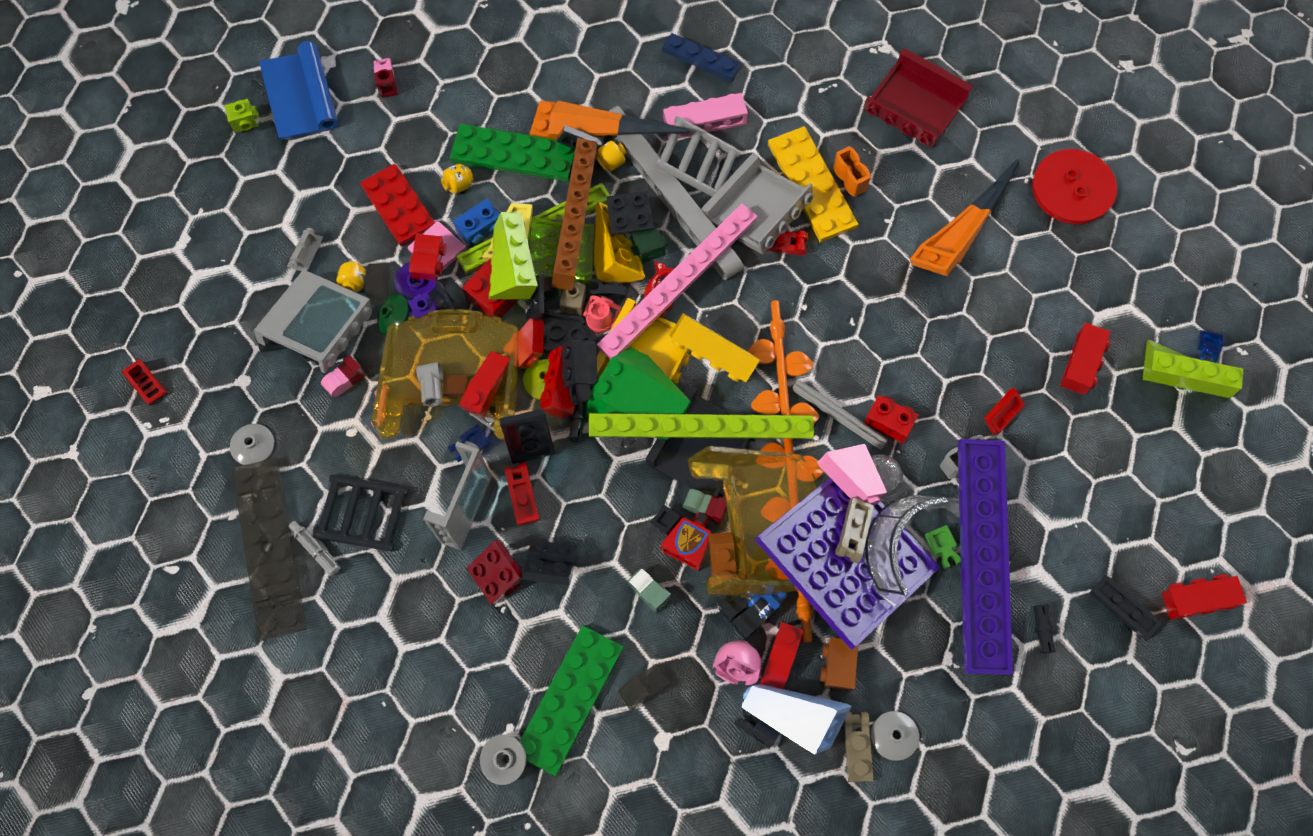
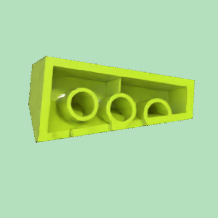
(511, 260)
(1177, 370)

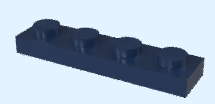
(701, 57)

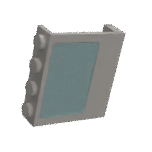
(315, 318)
(466, 501)

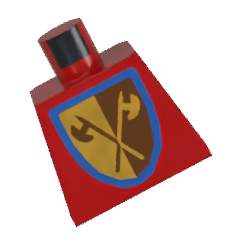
(688, 541)

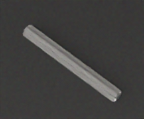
(840, 414)

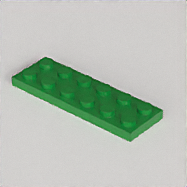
(512, 152)
(569, 700)

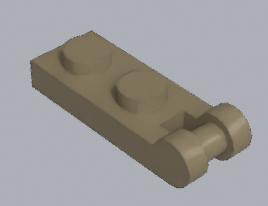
(855, 529)
(858, 748)

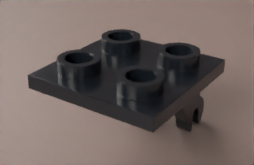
(629, 213)
(542, 292)

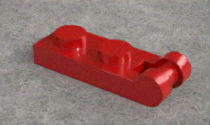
(782, 243)
(522, 495)

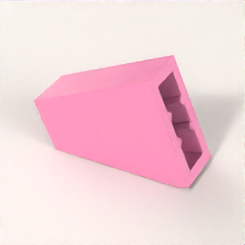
(854, 473)

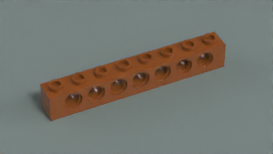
(574, 215)

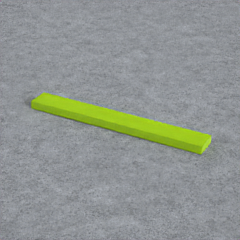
(472, 259)

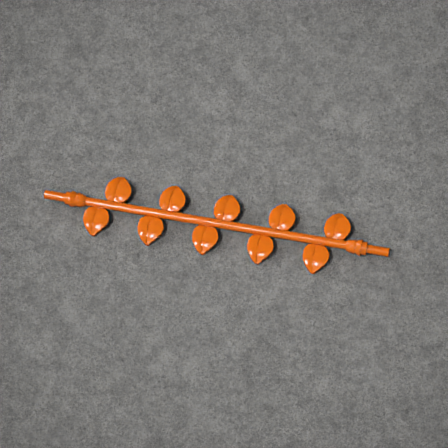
(770, 403)

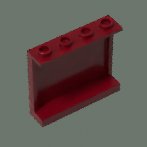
(918, 98)

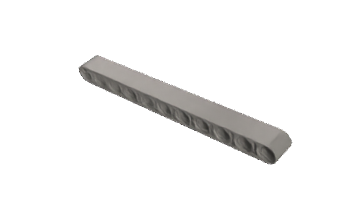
(675, 197)

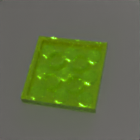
(544, 247)

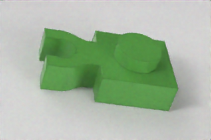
(943, 543)

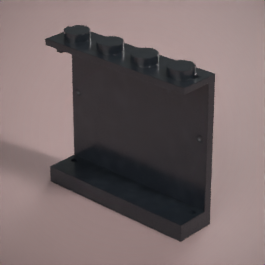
(672, 455)

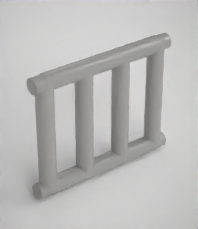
(715, 144)

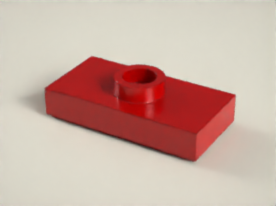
(1004, 411)

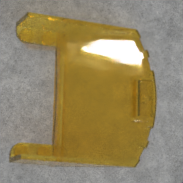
(460, 344)
(757, 494)

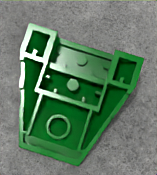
(635, 386)

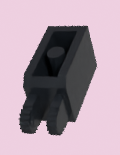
(579, 369)

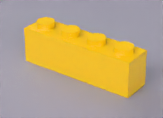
(713, 347)

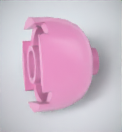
(738, 662)

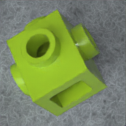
(241, 115)

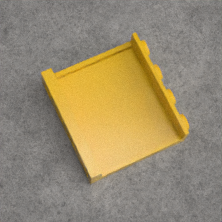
(655, 343)

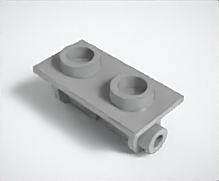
(305, 250)

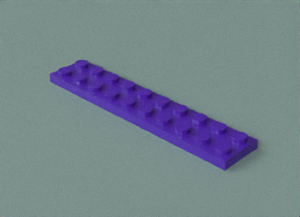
(984, 557)

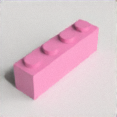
(710, 114)

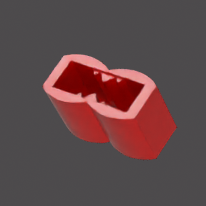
(427, 257)

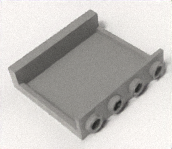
(765, 194)

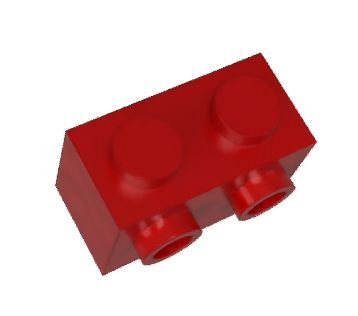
(891, 418)

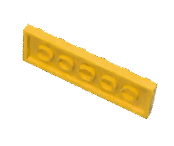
(803, 165)

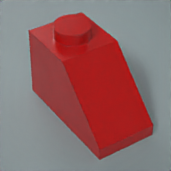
(530, 343)

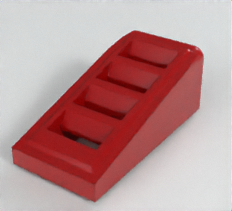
(135, 368)

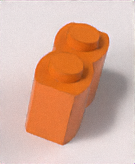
(851, 171)

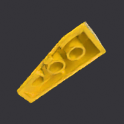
(613, 254)

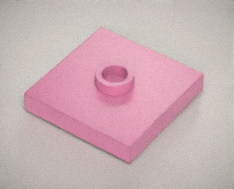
(454, 245)

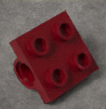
(496, 572)

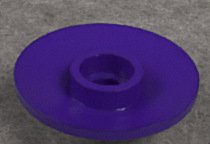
(405, 283)

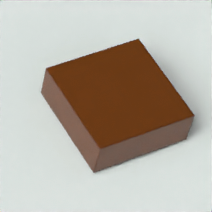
(455, 385)

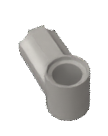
(430, 380)

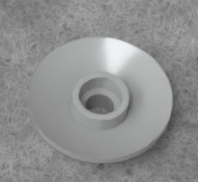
(259, 450)
(885, 743)
(492, 759)

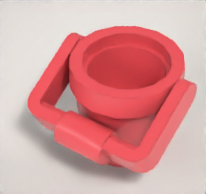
(598, 314)

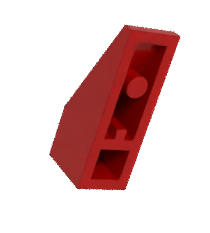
(484, 385)
(781, 656)

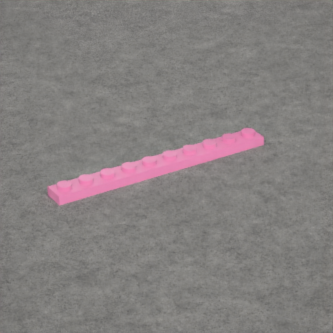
(677, 282)

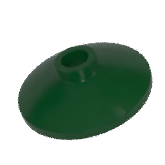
(392, 310)

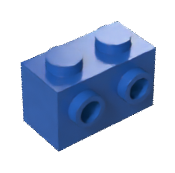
(477, 223)

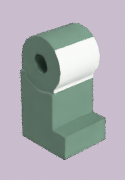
(649, 590)

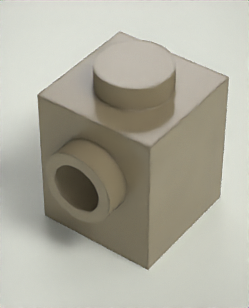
(573, 301)

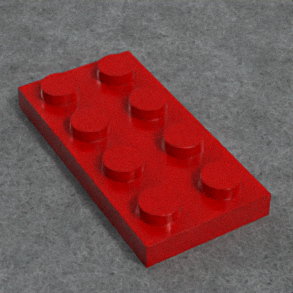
(397, 204)

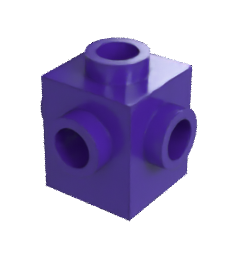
(422, 304)

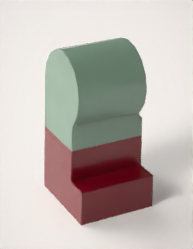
(706, 504)

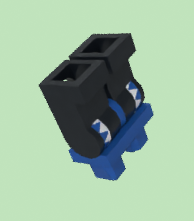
(758, 612)

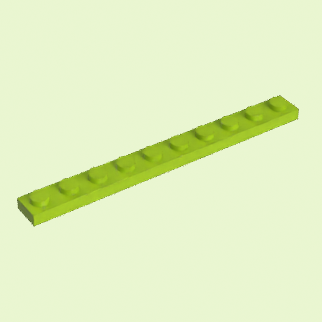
(701, 426)

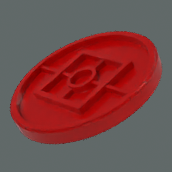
(1074, 186)

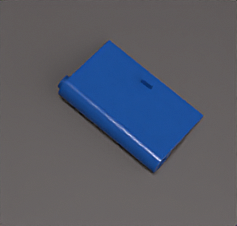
(299, 93)

